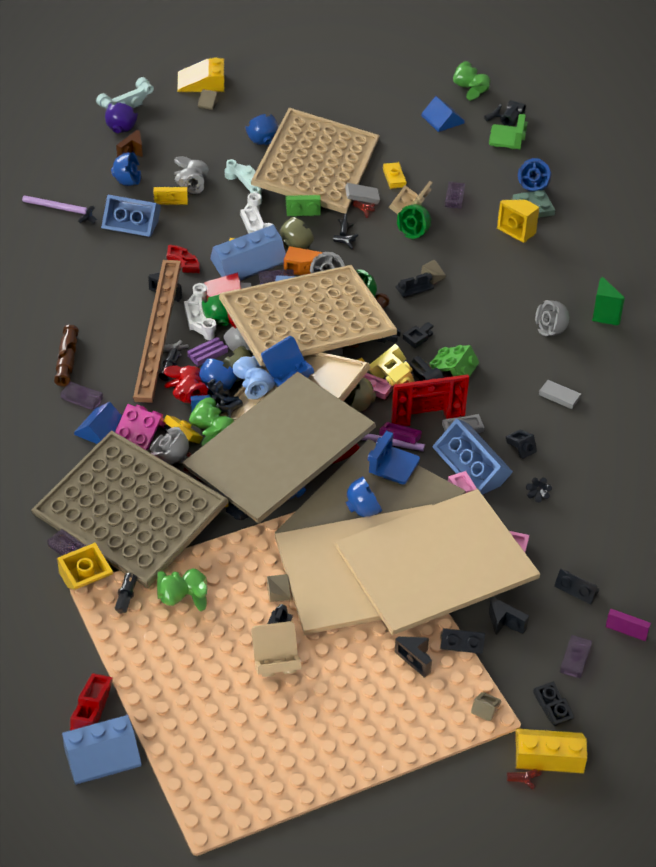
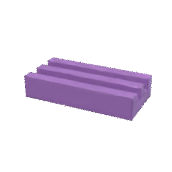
(202, 352)

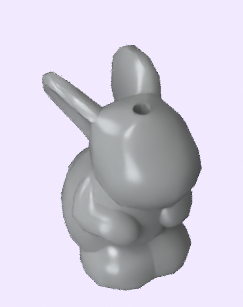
(192, 175)

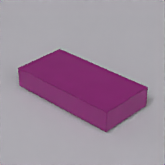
(401, 432)
(628, 624)

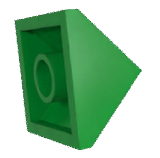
(608, 304)

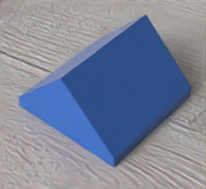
(441, 115)
(99, 423)

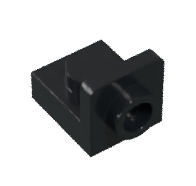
(523, 441)

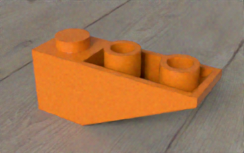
(299, 260)

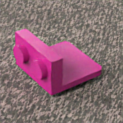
(139, 425)

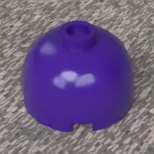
(120, 117)

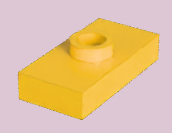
(394, 175)
(171, 195)
(185, 427)

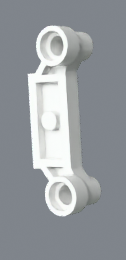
(250, 214)
(195, 315)

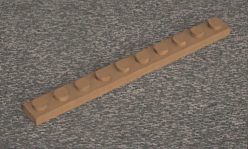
(157, 332)

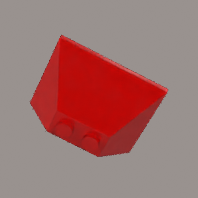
(430, 395)

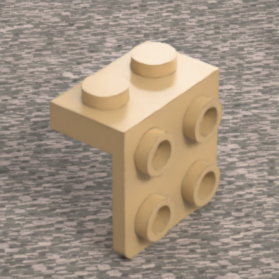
(409, 197)
(275, 649)

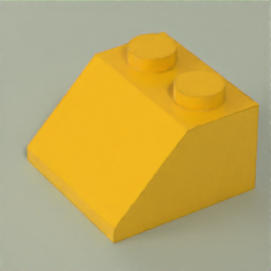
(518, 218)
(83, 567)

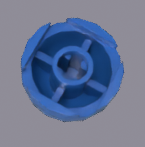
(262, 129)
(125, 169)
(534, 175)
(215, 370)
(362, 499)

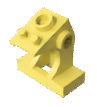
(392, 366)

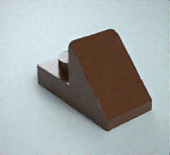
(131, 144)

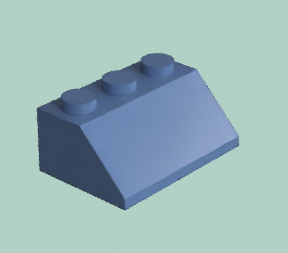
(130, 215)
(101, 749)

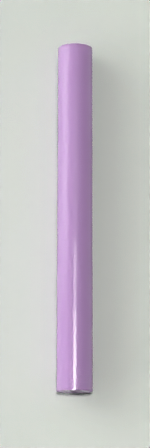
(53, 204)
(418, 446)

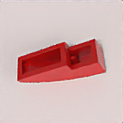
(91, 701)

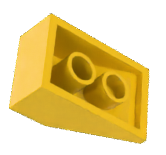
(203, 75)

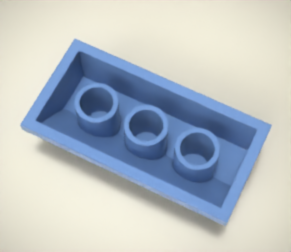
(249, 253)
(467, 451)

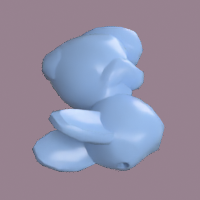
(257, 380)

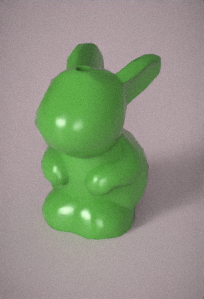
(467, 77)
(207, 417)
(173, 588)

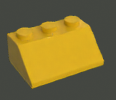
(551, 750)

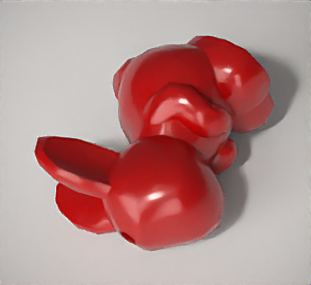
(187, 382)

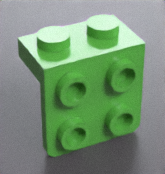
(509, 136)
(303, 205)
(458, 360)

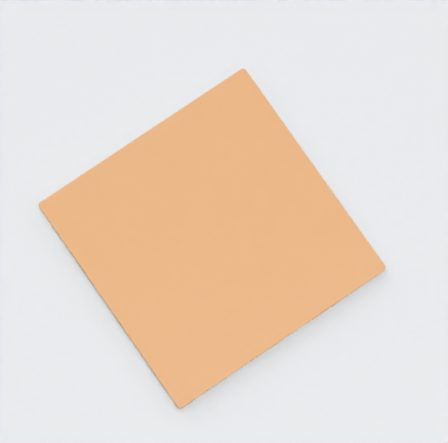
(266, 749)

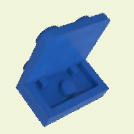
(285, 360)
(390, 461)

